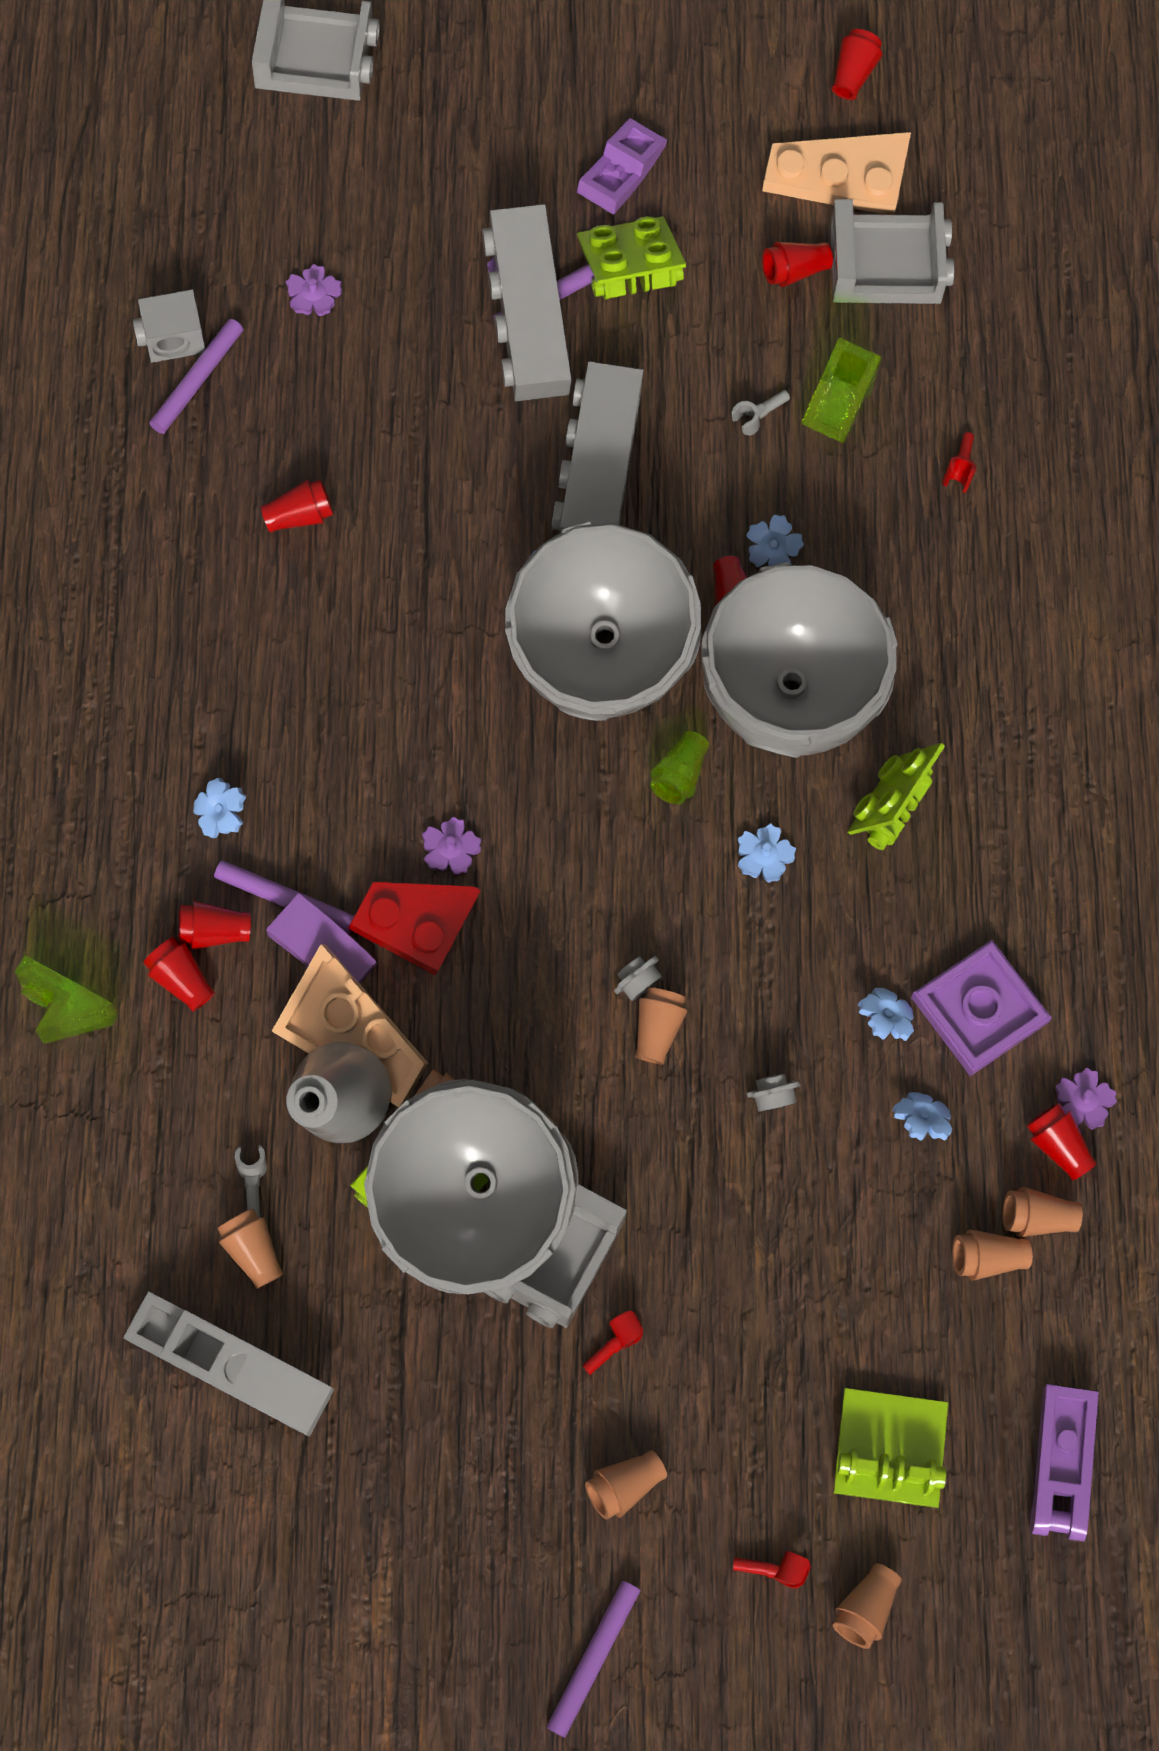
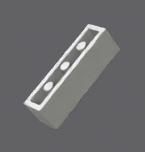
(528, 302)
(600, 446)

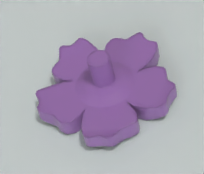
(313, 291)
(450, 847)
(1085, 1098)

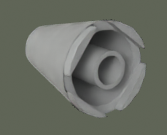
(340, 1092)

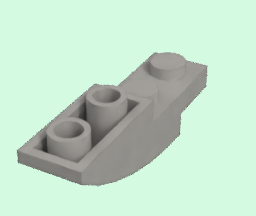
(229, 1363)

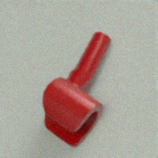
(960, 466)
(627, 1333)
(791, 1572)

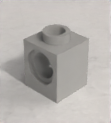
(169, 326)

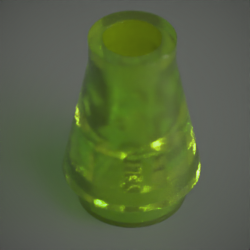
(679, 770)

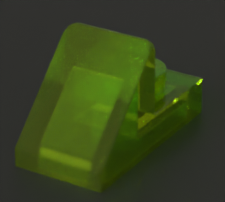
(842, 390)
(72, 1008)

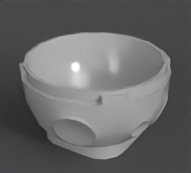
(597, 582)
(803, 630)
(426, 1196)

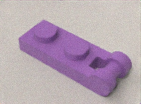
(1064, 1461)

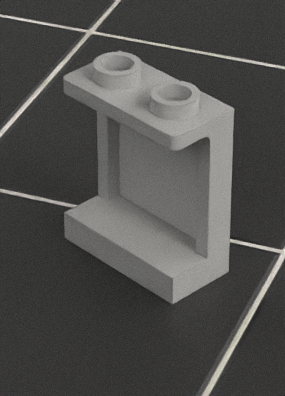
(314, 50)
(889, 256)
(564, 1278)

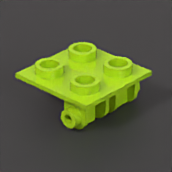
(629, 253)
(899, 791)
(891, 1448)

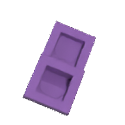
(622, 167)
(305, 927)

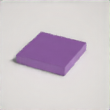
(981, 1007)

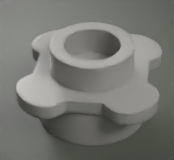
(638, 977)
(774, 1092)

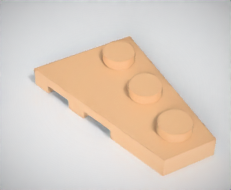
(841, 168)
(336, 1008)

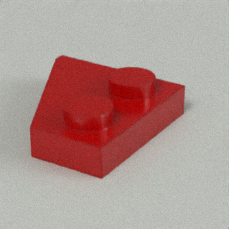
(414, 919)

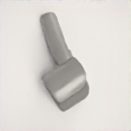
(757, 411)
(252, 1177)

